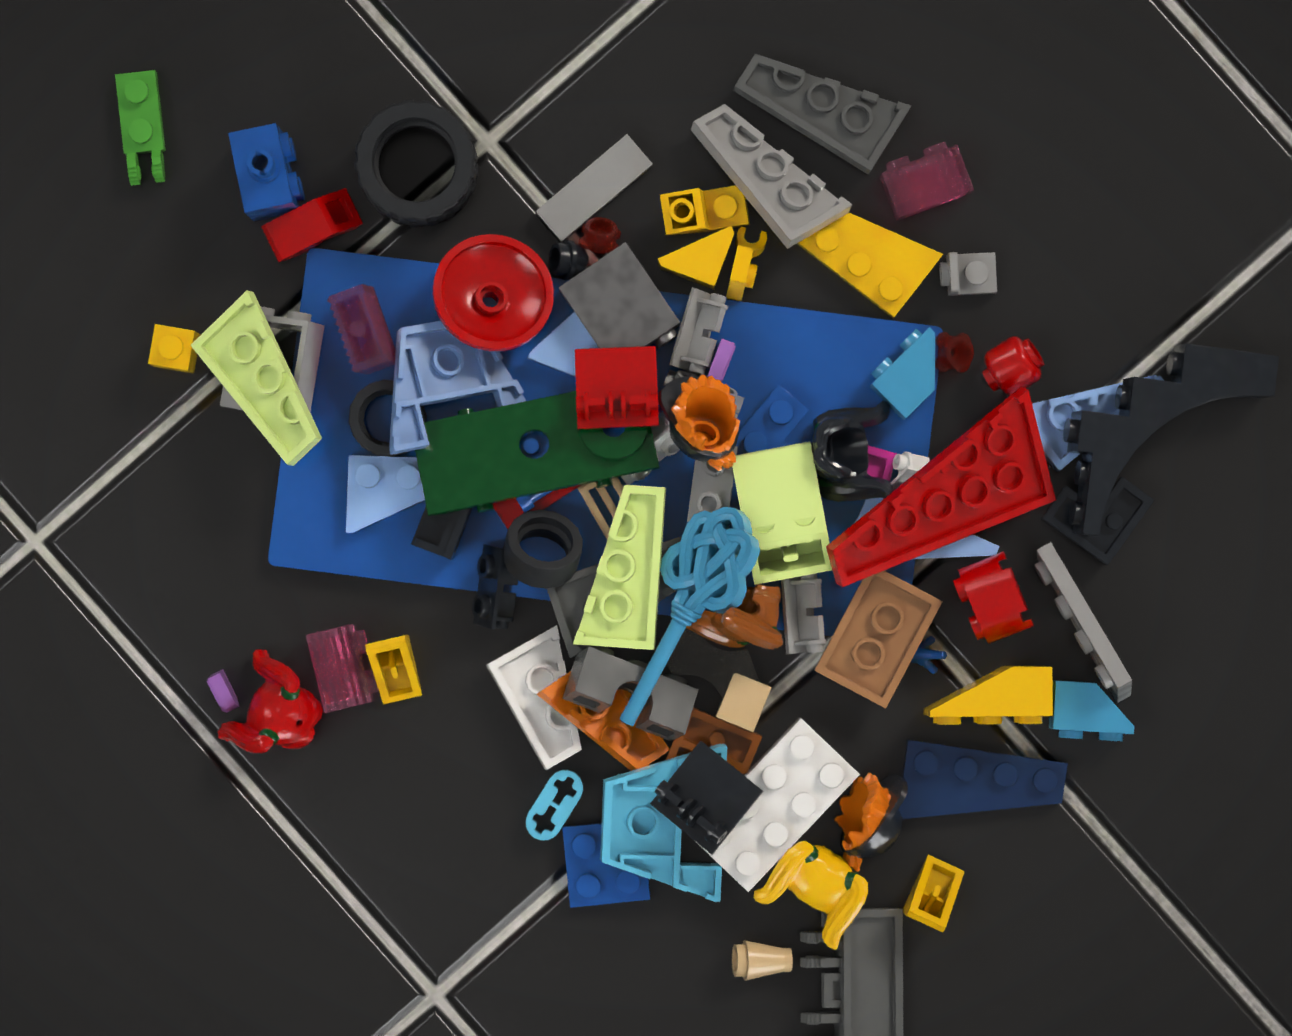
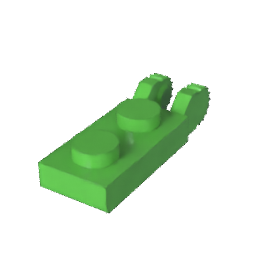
(141, 122)

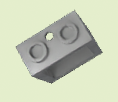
(307, 356)

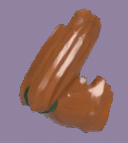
(749, 623)

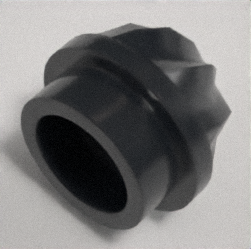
(567, 259)

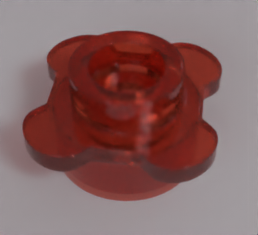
(599, 235)
(962, 352)

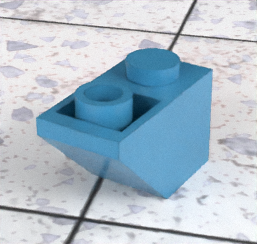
(910, 377)
(1086, 708)

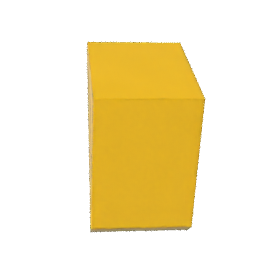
(700, 260)
(394, 669)
(934, 893)

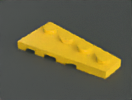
(872, 260)

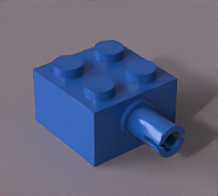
(265, 171)

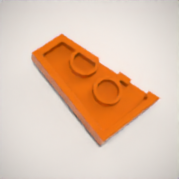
(624, 742)

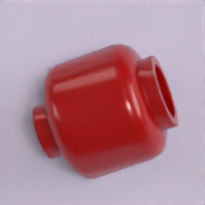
(1012, 365)

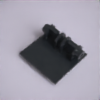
(706, 797)

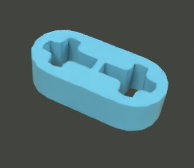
(563, 809)

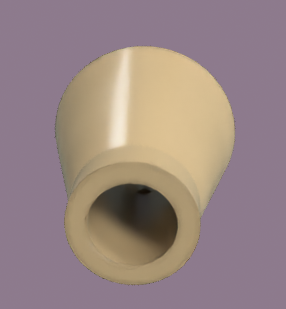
(759, 960)

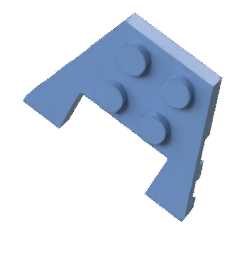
(438, 369)

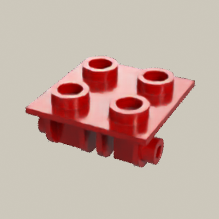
(616, 387)

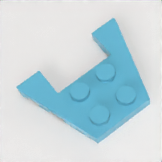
(646, 841)

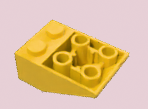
(1007, 691)

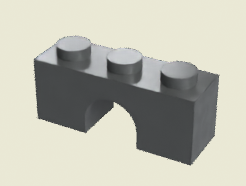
(599, 674)

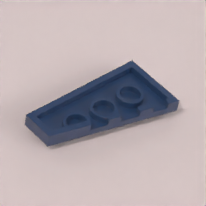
(972, 780)

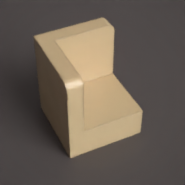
(743, 702)

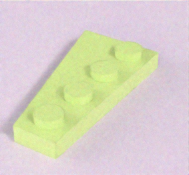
(255, 373)
(627, 580)

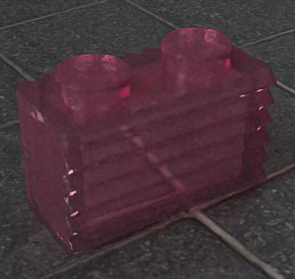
(925, 181)
(363, 329)
(341, 667)

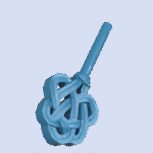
(700, 579)

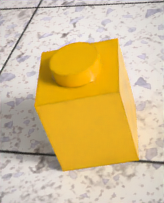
(173, 349)

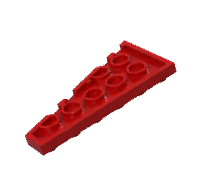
(968, 487)

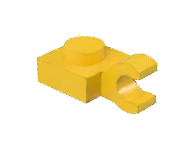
(743, 271)

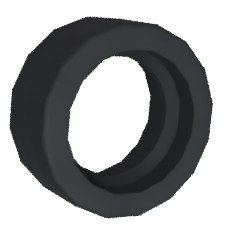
(357, 413)
(546, 525)

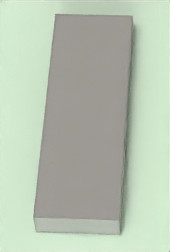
(594, 188)

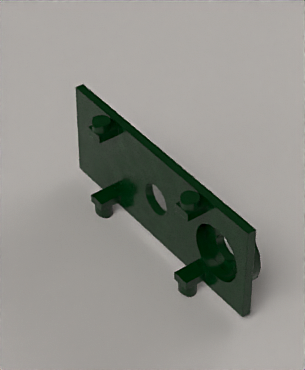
(479, 459)

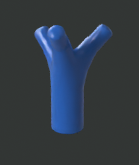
(924, 655)

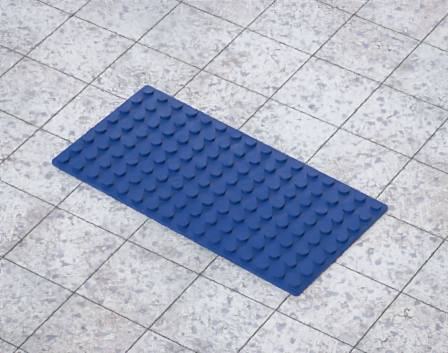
(810, 353)

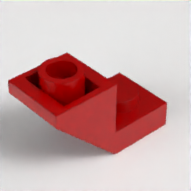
(311, 224)

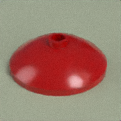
(499, 270)

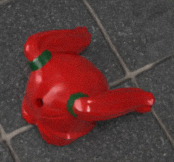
(275, 711)

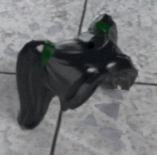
(842, 453)

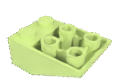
(785, 511)

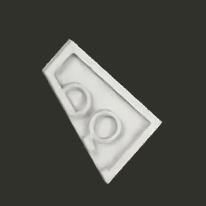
(520, 677)

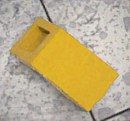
(704, 210)

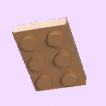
(878, 636)

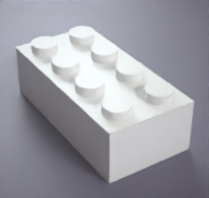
(799, 784)

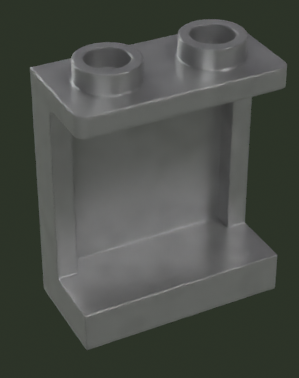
(620, 303)

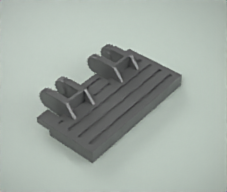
(868, 978)

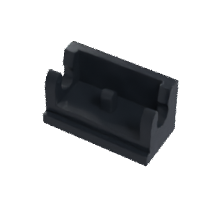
(441, 532)

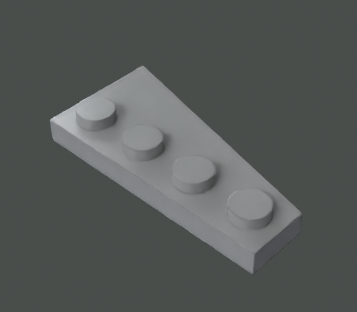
(777, 189)
(1089, 632)

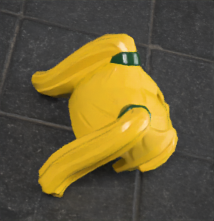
(820, 881)

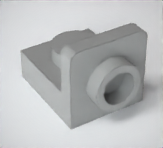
(969, 273)

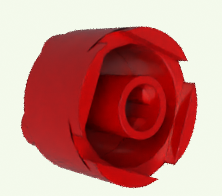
(993, 598)

